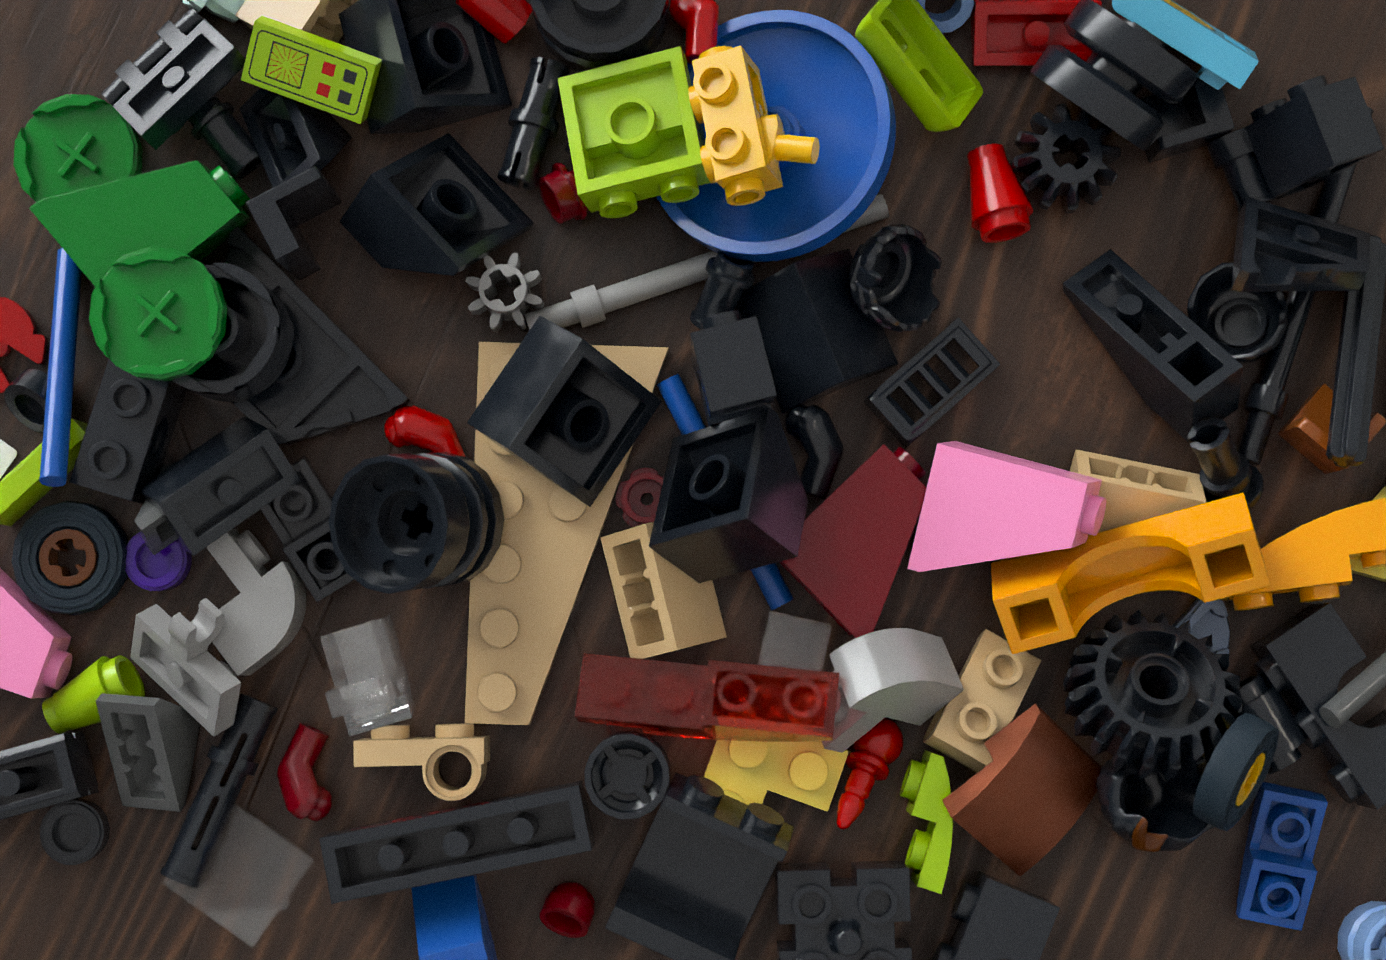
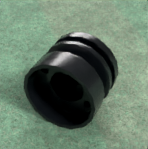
(415, 521)

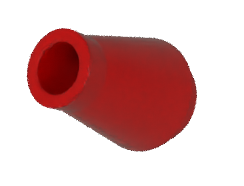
(997, 199)

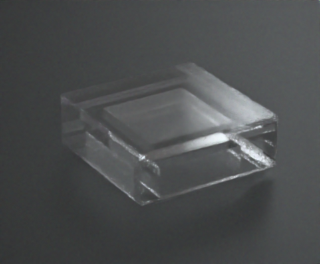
(794, 642)

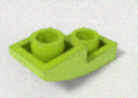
(929, 851)

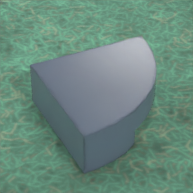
(1207, 620)

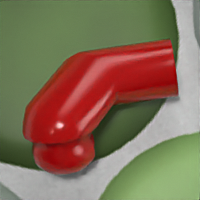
(699, 21)
(422, 429)

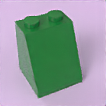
(164, 208)

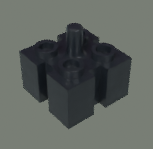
(843, 915)

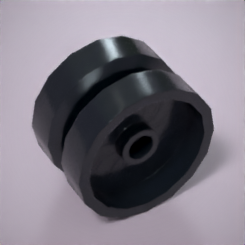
(600, 31)
(1120, 65)

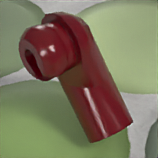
(297, 778)

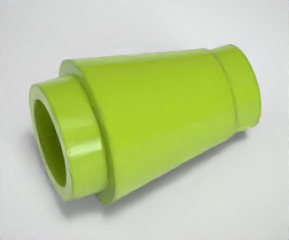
(75, 702)

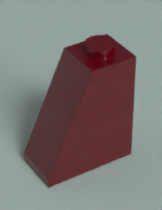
(859, 538)

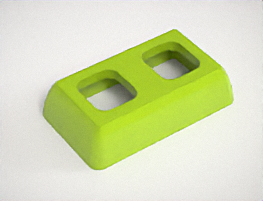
(919, 53)

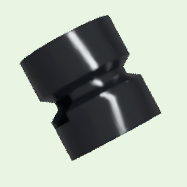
(627, 775)

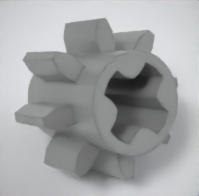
(513, 277)

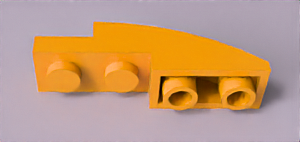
(1319, 555)

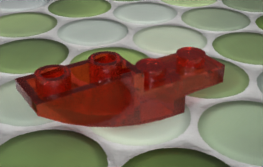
(710, 700)

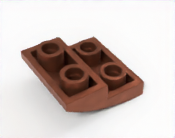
(1027, 792)

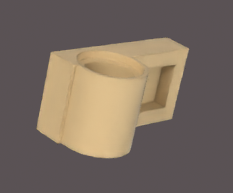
(991, 696)
(394, 747)

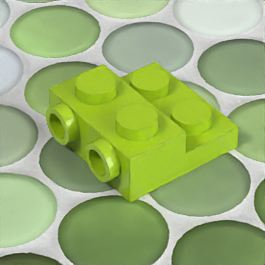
(633, 133)

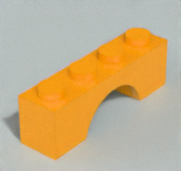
(1194, 550)

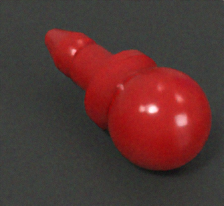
(868, 763)

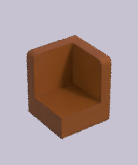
(1309, 428)

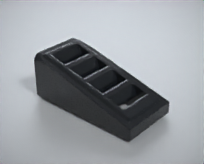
(896, 418)

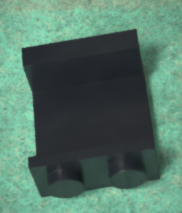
(699, 872)

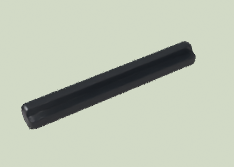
(1357, 364)

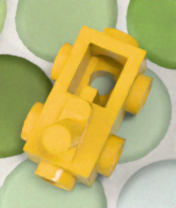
(741, 137)

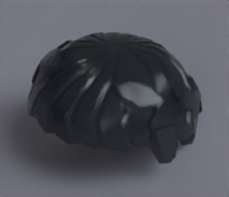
(895, 277)

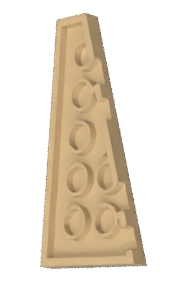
(543, 556)

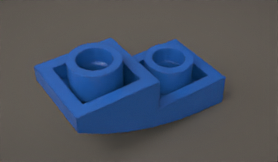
(1279, 856)

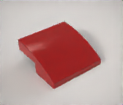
(1020, 31)

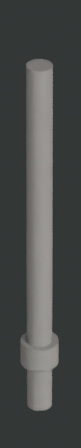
(591, 305)

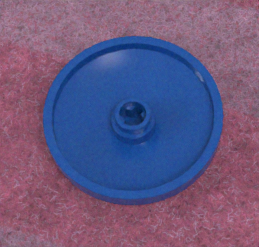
(822, 89)

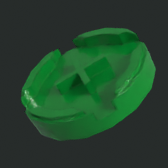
(75, 146)
(158, 314)

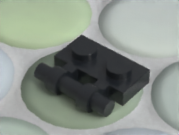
(173, 77)

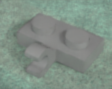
(178, 661)

